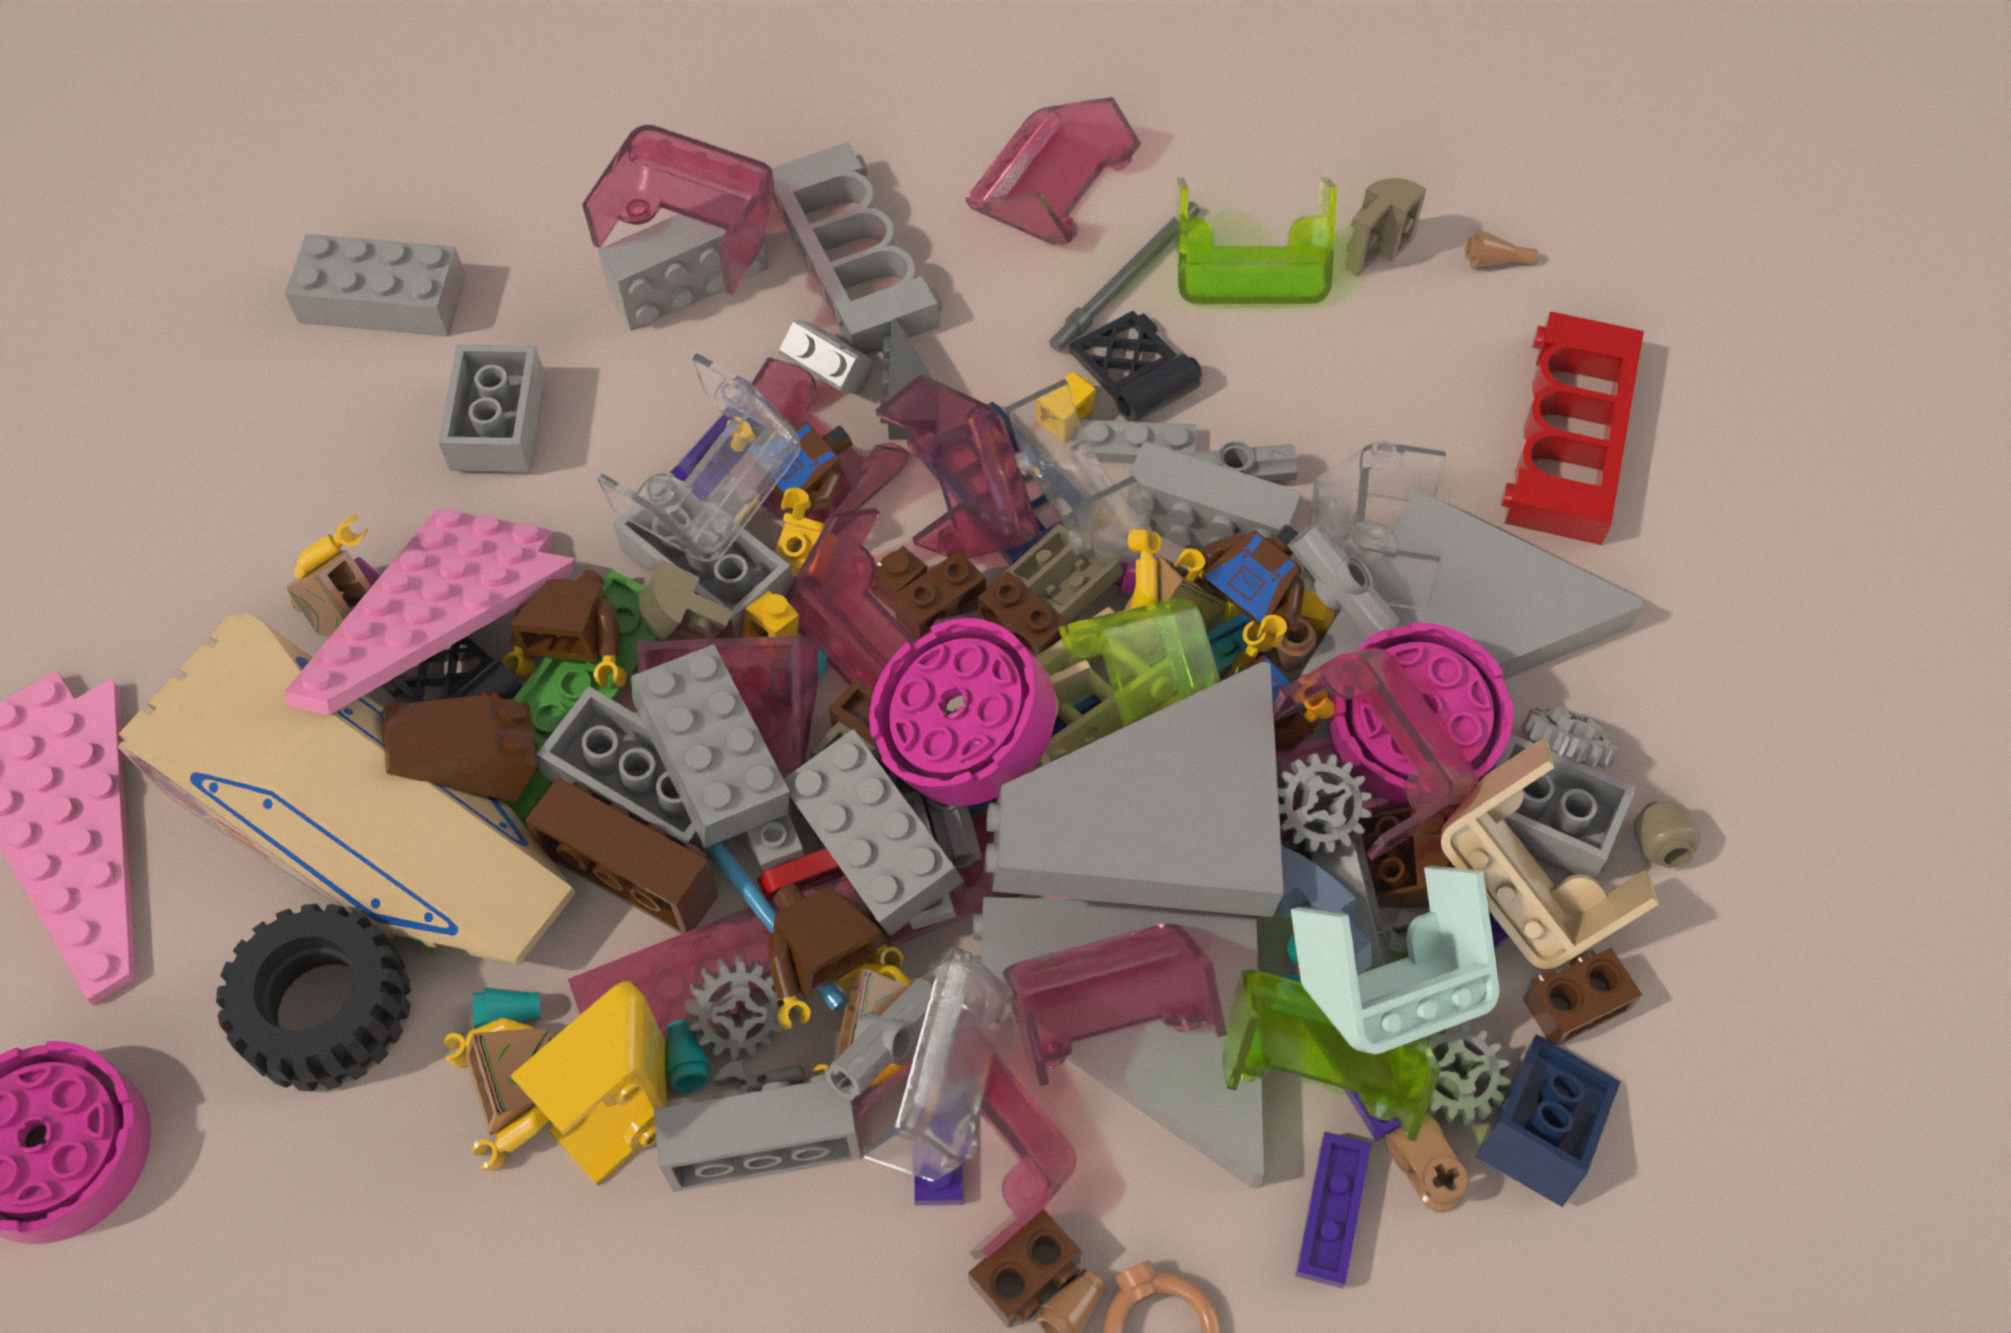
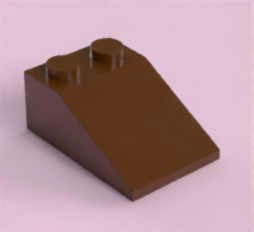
(462, 744)

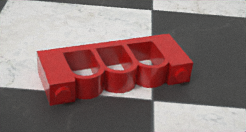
(1561, 504)

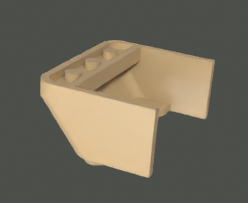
(1541, 918)

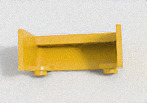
(602, 1081)

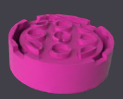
(1458, 682)
(979, 746)
(91, 1147)

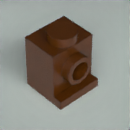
(895, 573)

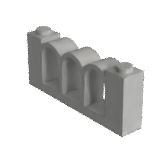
(839, 177)

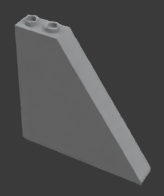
(1497, 592)
(1155, 811)
(1151, 1065)

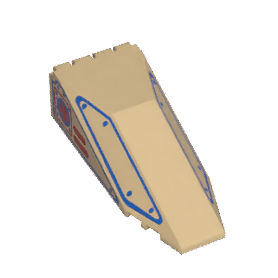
(323, 810)

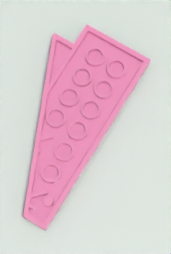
(434, 593)
(69, 824)

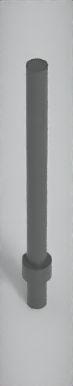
(1082, 317)

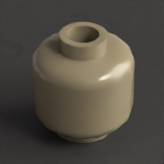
(1666, 833)

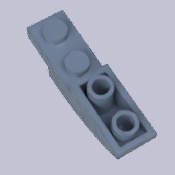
(1313, 888)

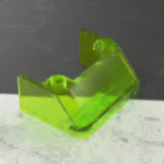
(1256, 273)
(1285, 1030)

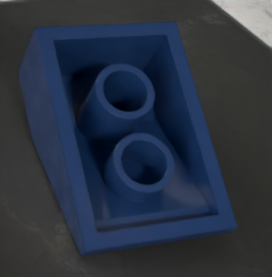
(1549, 1121)

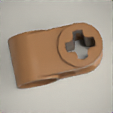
(1425, 1161)

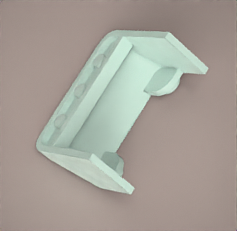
(1439, 984)

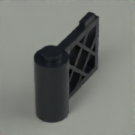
(1149, 383)
(487, 676)

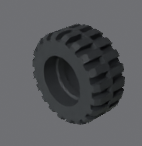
(283, 953)

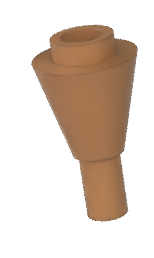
(1489, 250)

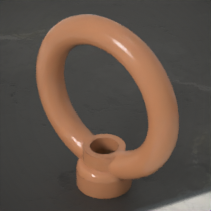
(1142, 1282)

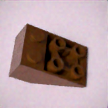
(1400, 871)

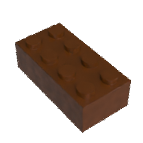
(624, 855)

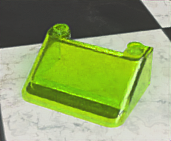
(1150, 653)

